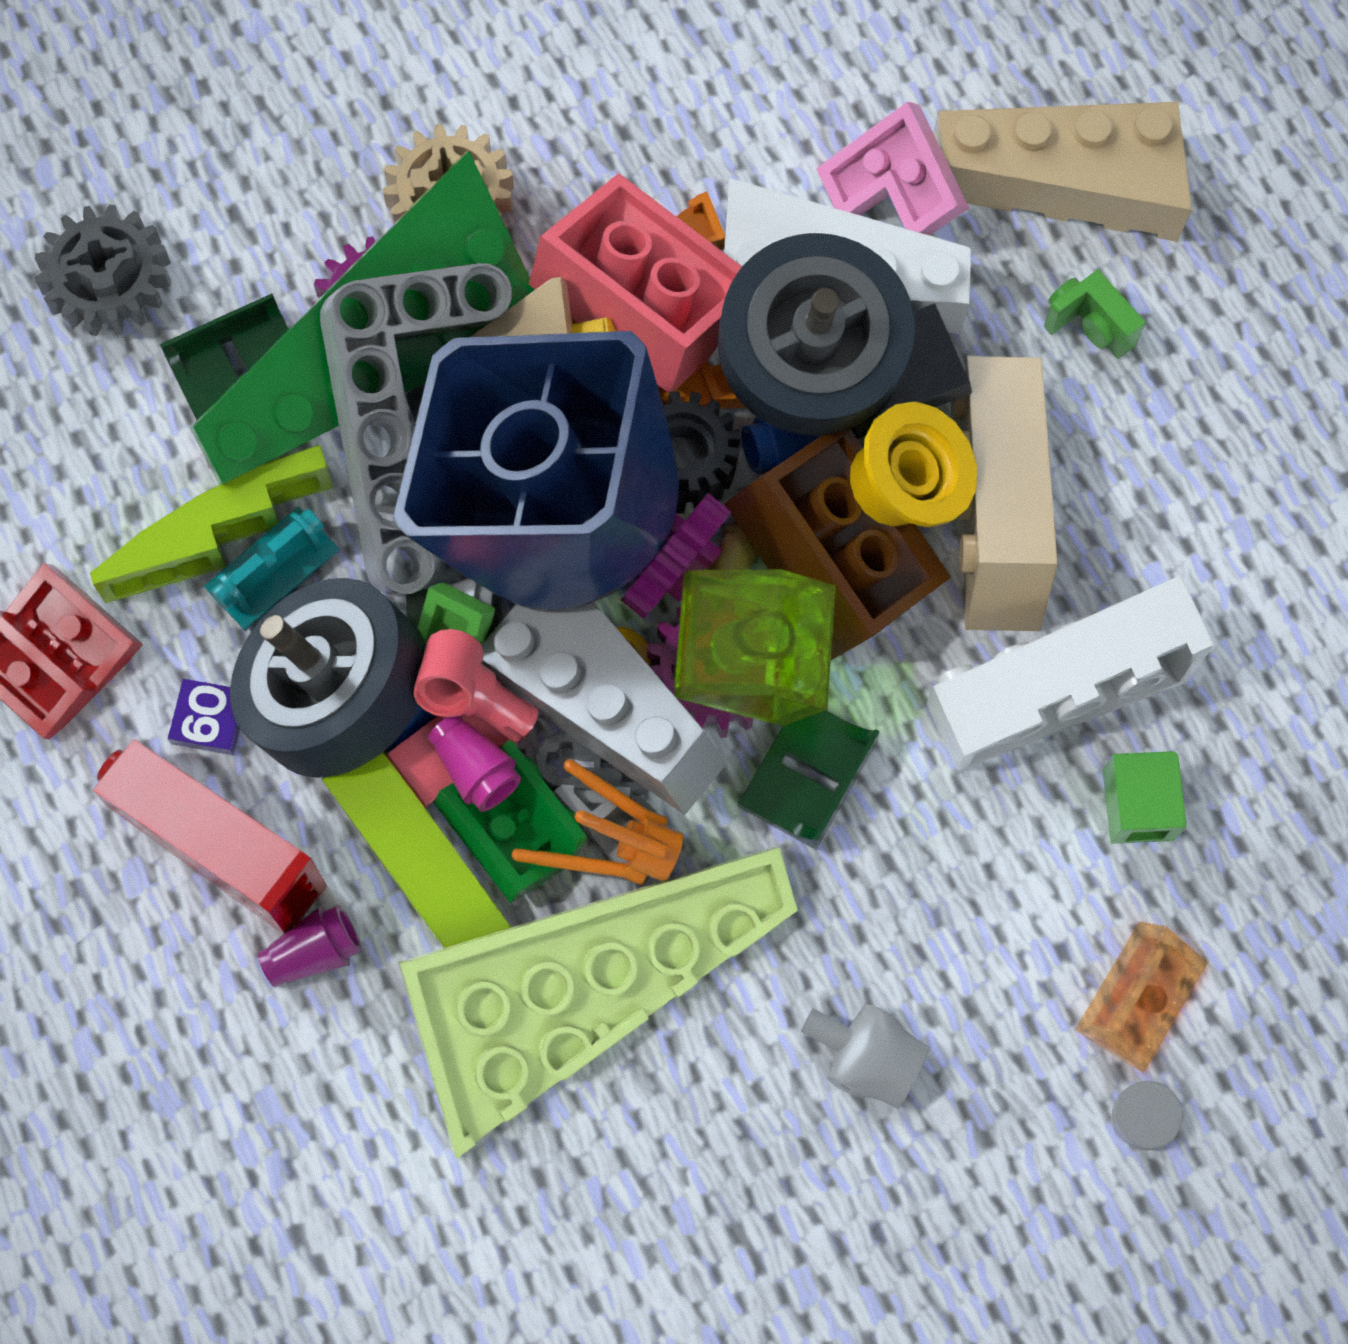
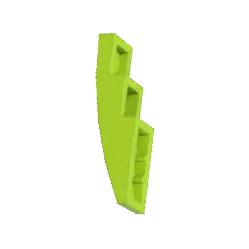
(191, 536)
(415, 853)

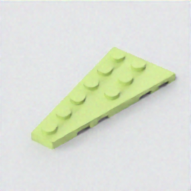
(554, 993)

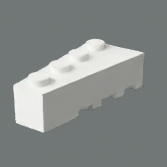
(927, 265)
(1070, 674)

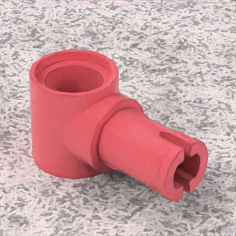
(457, 683)

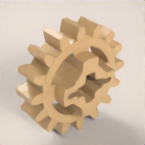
(430, 159)

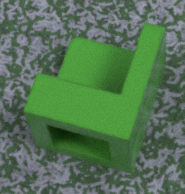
(1144, 797)

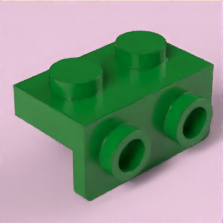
(525, 820)

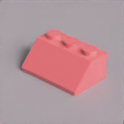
(644, 272)

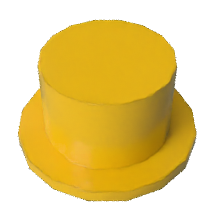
(914, 468)

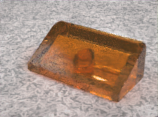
(1142, 994)

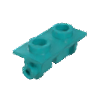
(272, 567)

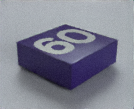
(204, 718)

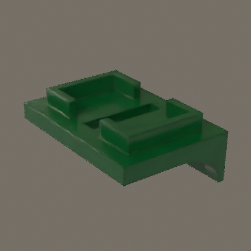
(200, 360)
(793, 800)

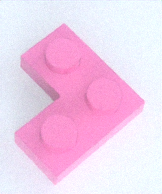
(900, 161)

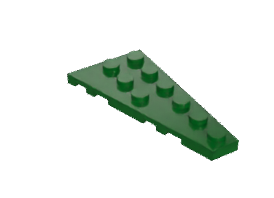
(290, 390)

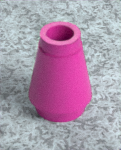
(474, 763)

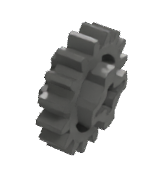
(119, 292)

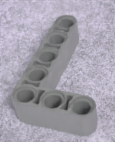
(387, 406)

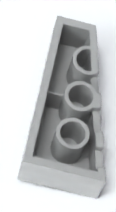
(604, 698)

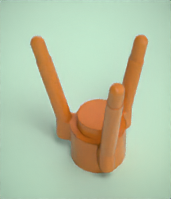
(646, 846)

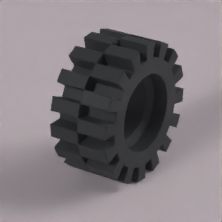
(717, 439)

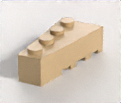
(1074, 162)
(1010, 523)

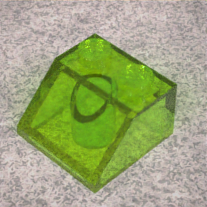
(755, 643)

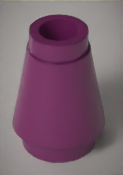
(311, 947)

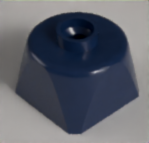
(541, 465)

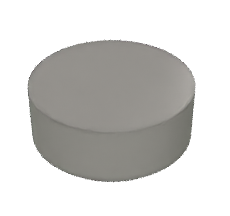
(1147, 1115)

